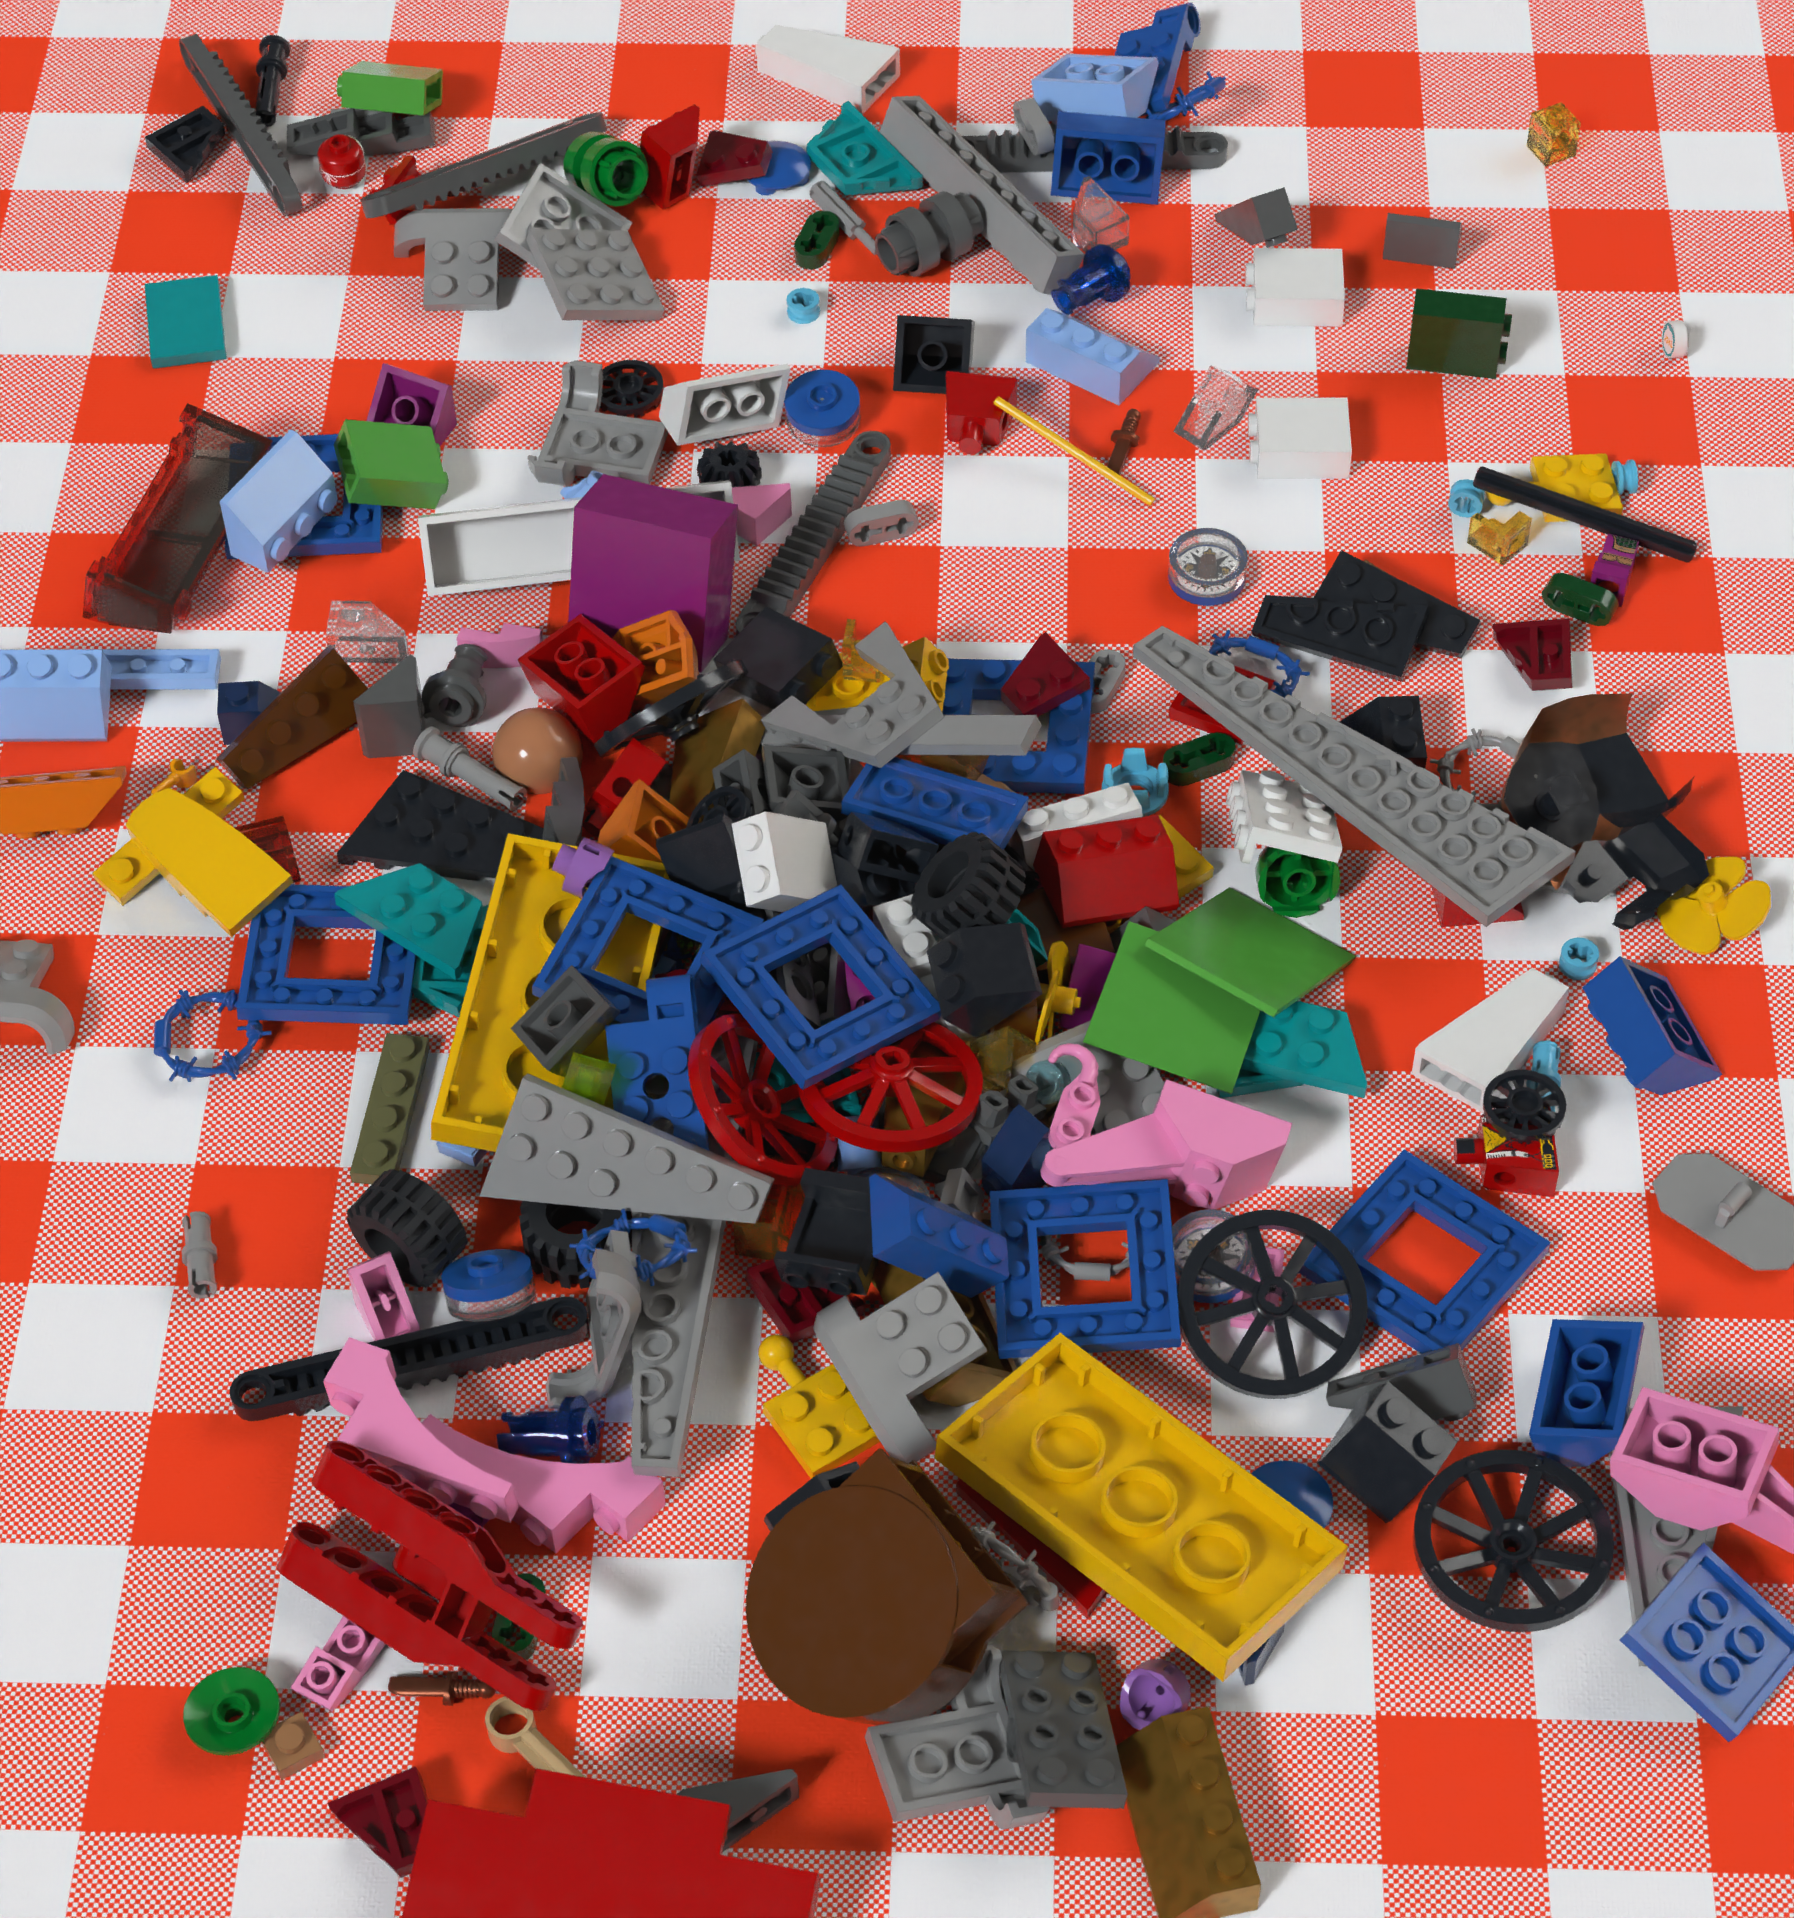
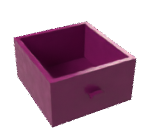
(653, 553)

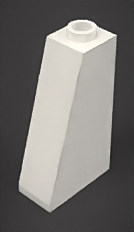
(829, 64)
(1491, 1037)

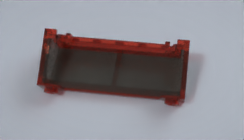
(174, 528)

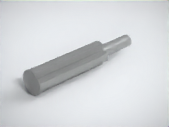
(848, 219)

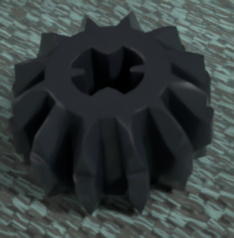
(730, 463)

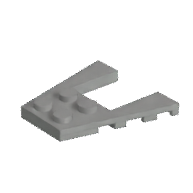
(882, 722)

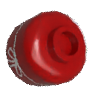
(342, 161)

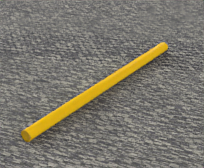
(1074, 451)

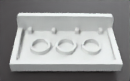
(1280, 816)

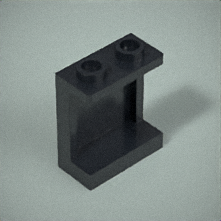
(831, 1235)

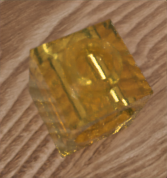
(1553, 134)

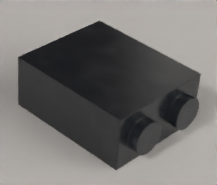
(781, 659)

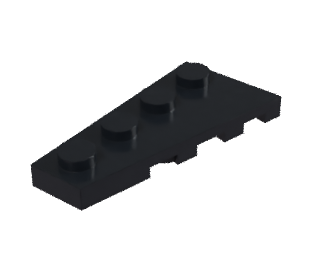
(1355, 634)

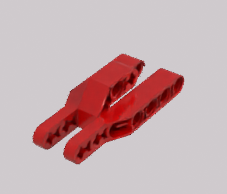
(438, 1554)

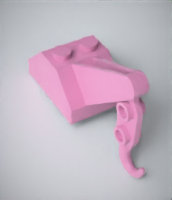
(1197, 1141)
(1704, 1468)

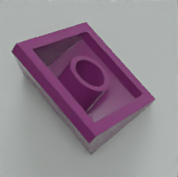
(413, 400)

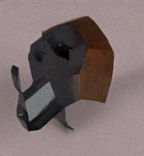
(1603, 805)

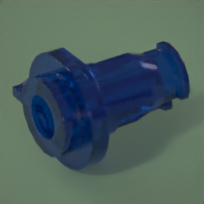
(1103, 276)
(565, 1432)

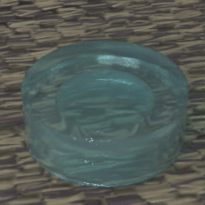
(1050, 1080)

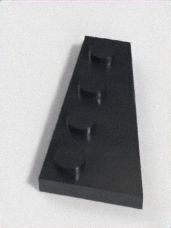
(1445, 628)

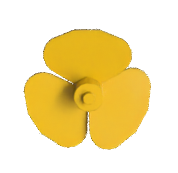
(1696, 919)
(1056, 995)

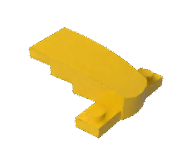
(196, 854)

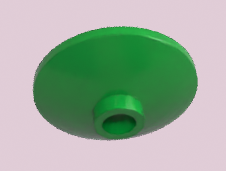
(226, 1695)

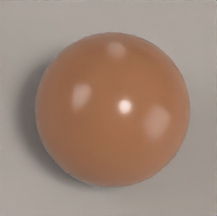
(531, 748)

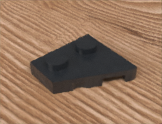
(187, 142)

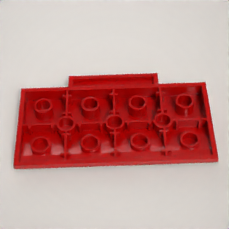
(595, 1855)

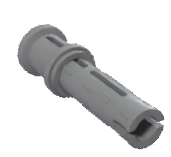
(454, 761)

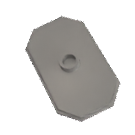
(1728, 1210)

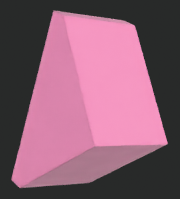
(761, 510)
(382, 1298)

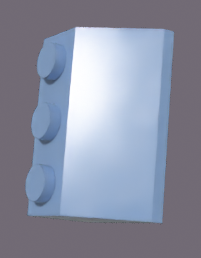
(1095, 85)
(1087, 356)
(277, 503)
(54, 695)

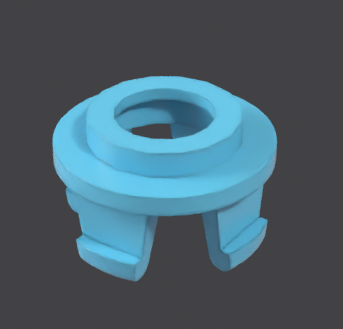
(1137, 772)

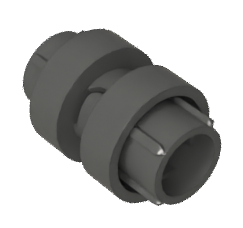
(921, 236)

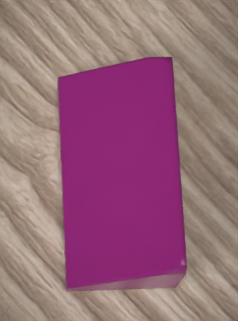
(1088, 977)

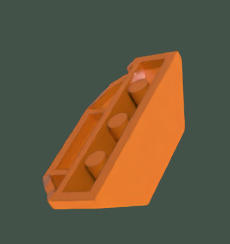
(666, 653)
(56, 800)

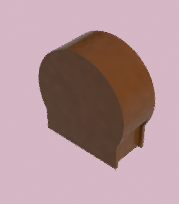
(875, 1598)

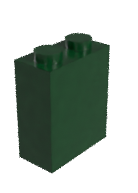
(1458, 333)

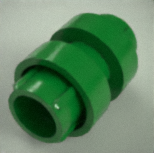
(606, 168)

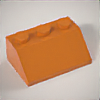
(639, 822)

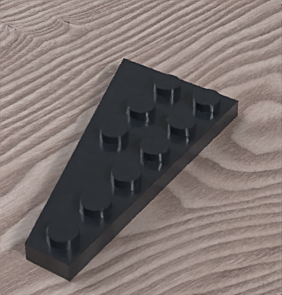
(436, 828)

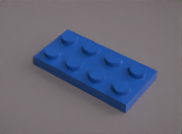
(935, 802)

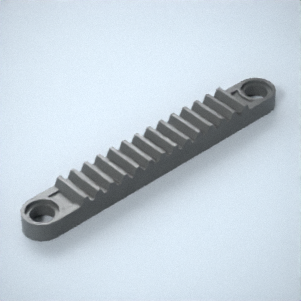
(242, 123)
(1180, 151)
(481, 168)
(818, 529)

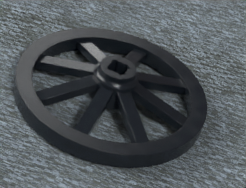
(674, 714)
(1267, 1313)
(1515, 1534)

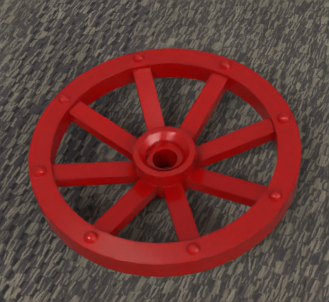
(892, 1074)
(753, 1105)

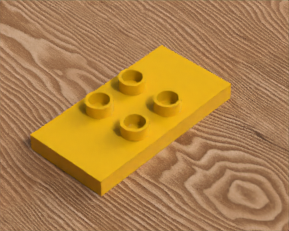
(515, 942)
(1141, 1505)

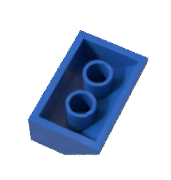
(1114, 151)
(1649, 1028)
(934, 1238)
(1585, 1389)

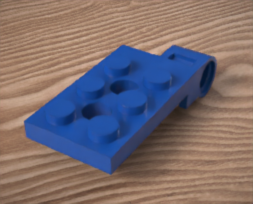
(1166, 38)
(663, 1049)

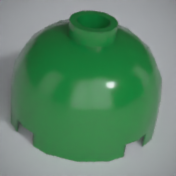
(1295, 882)

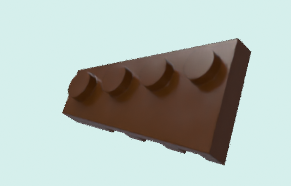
(297, 721)

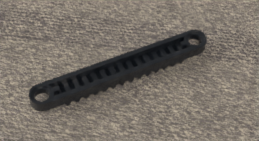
(418, 1357)

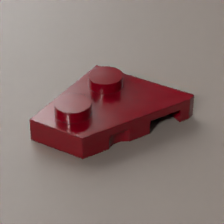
(732, 158)
(1538, 651)
(791, 1307)
(387, 1817)

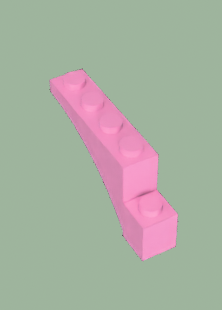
(388, 1430)
(563, 1497)

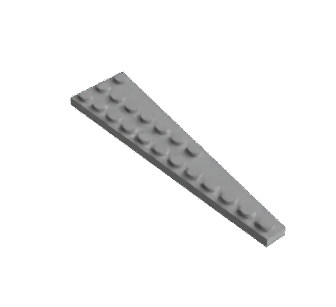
(1434, 831)
(674, 1313)

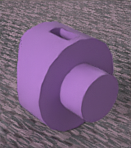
(581, 865)
(1153, 1691)

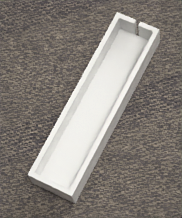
(512, 543)

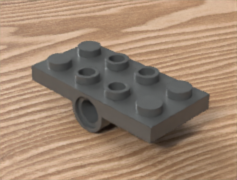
(1061, 1730)

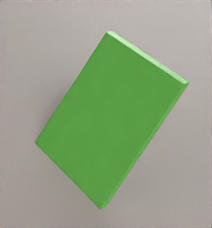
(1250, 951)
(1170, 1016)

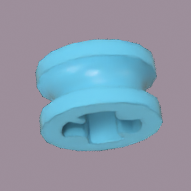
(803, 297)
(1625, 476)
(1461, 506)
(1582, 949)

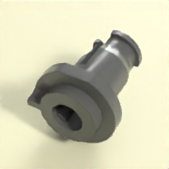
(455, 693)

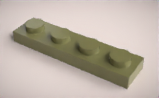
(390, 1107)

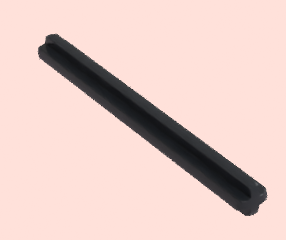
(1584, 514)

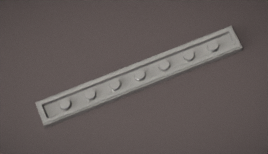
(951, 736)

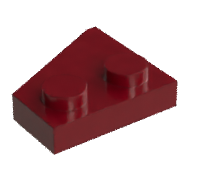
(1043, 680)

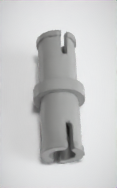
(199, 1254)

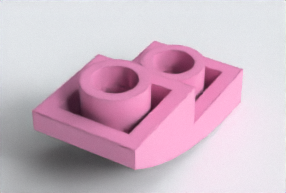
(502, 648)
(339, 1666)

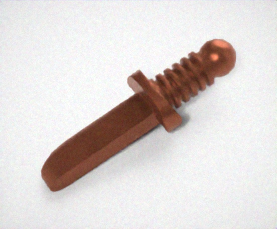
(1124, 440)
(446, 1687)

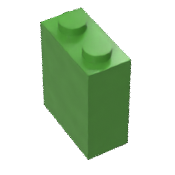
(391, 88)
(390, 464)

